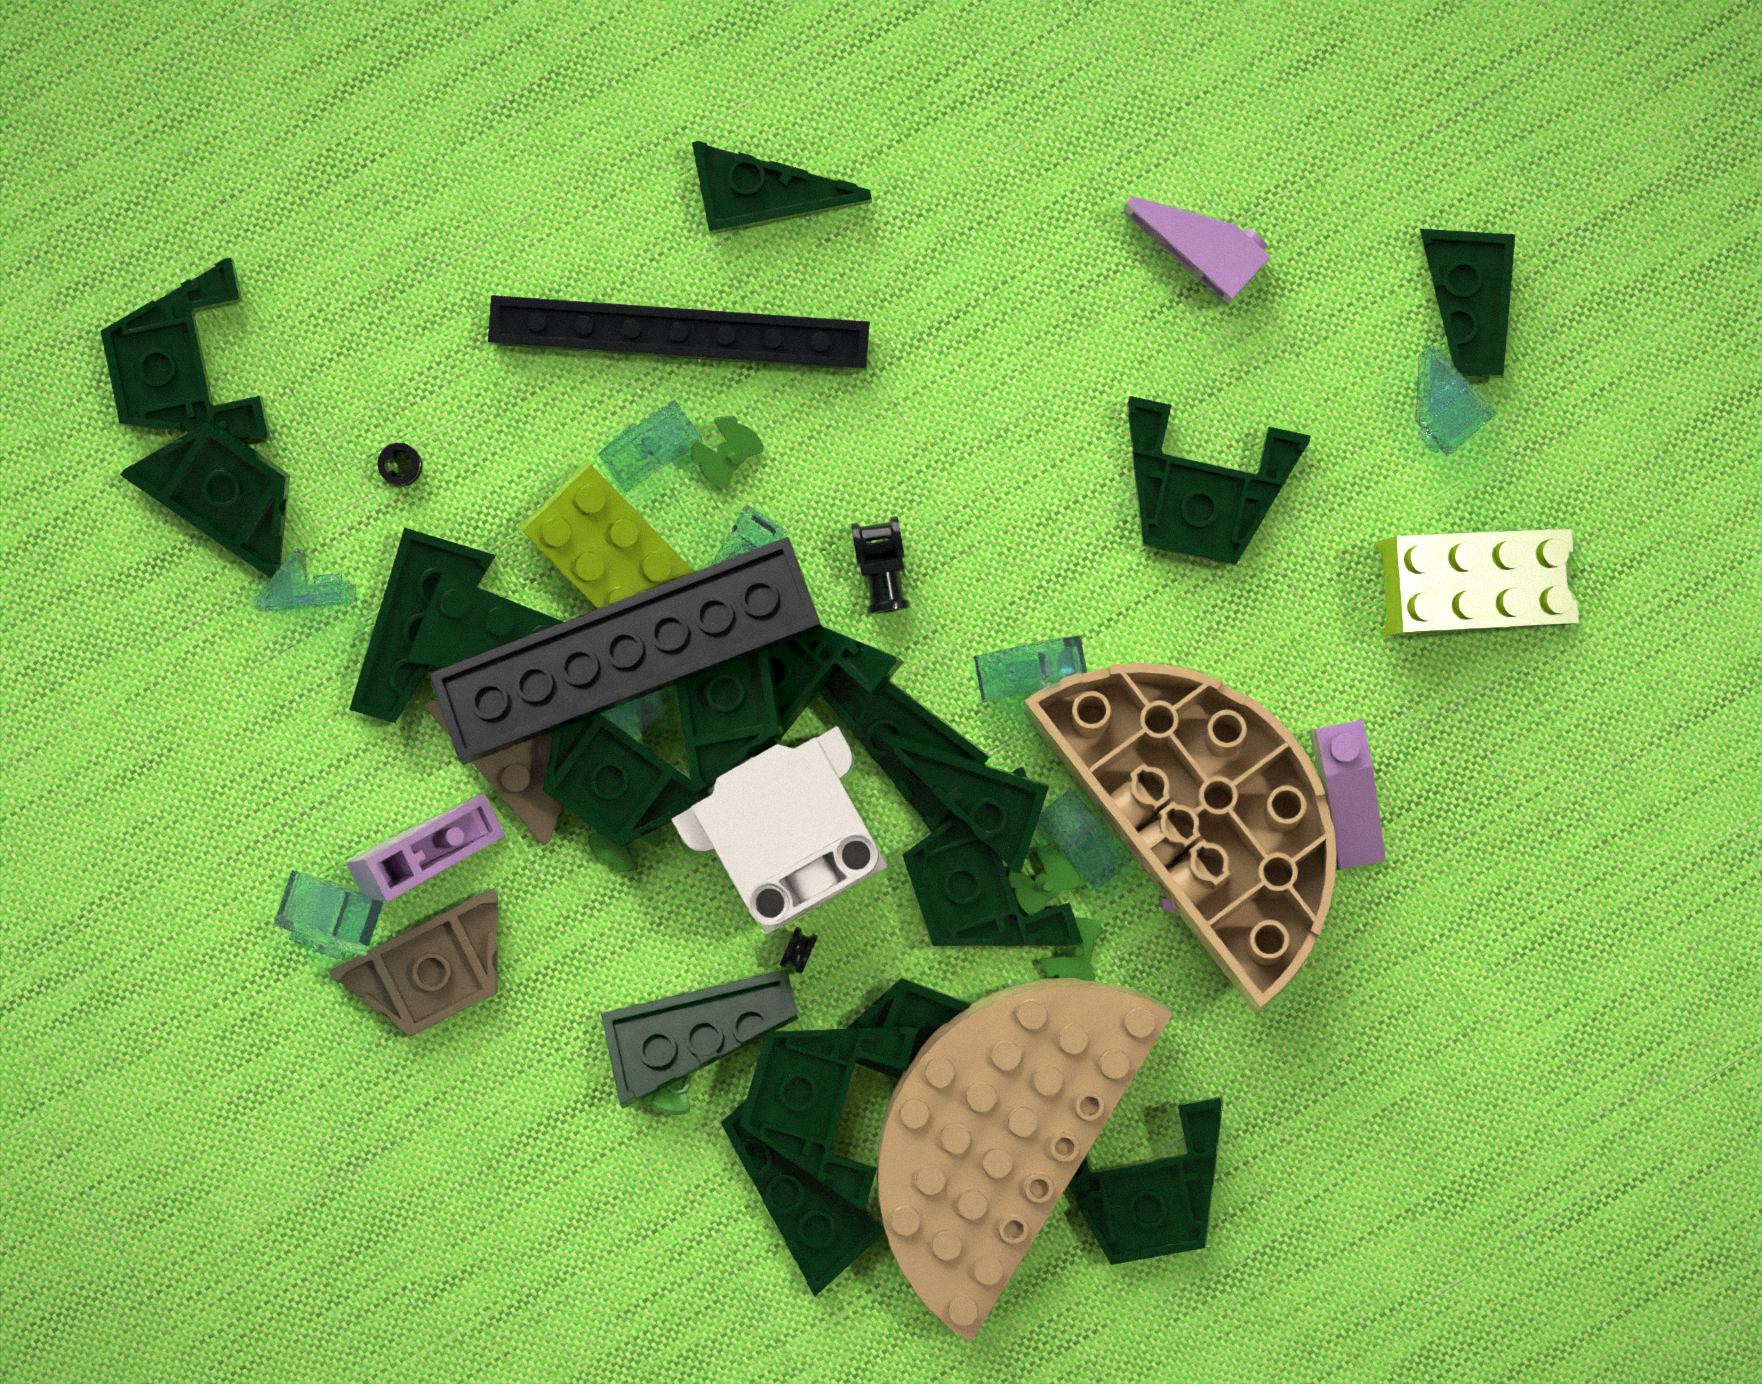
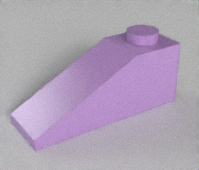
(1209, 248)
(1350, 792)
(425, 849)

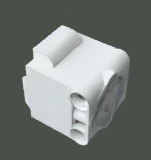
(786, 829)

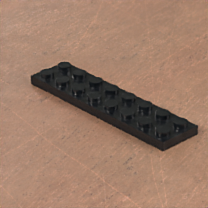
(625, 651)

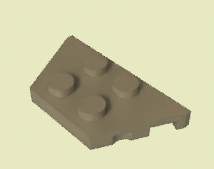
(519, 779)
(430, 967)

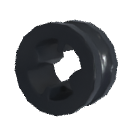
(411, 474)
(798, 950)

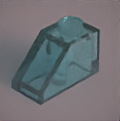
(1446, 404)
(1028, 667)

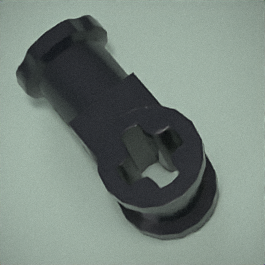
(880, 561)

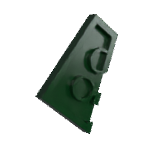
(1473, 295)

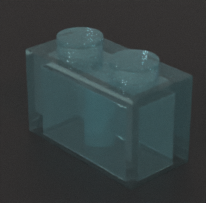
(327, 915)

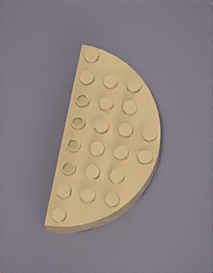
(1208, 805)
(997, 1128)

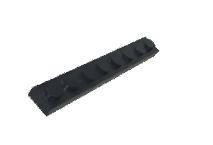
(678, 333)

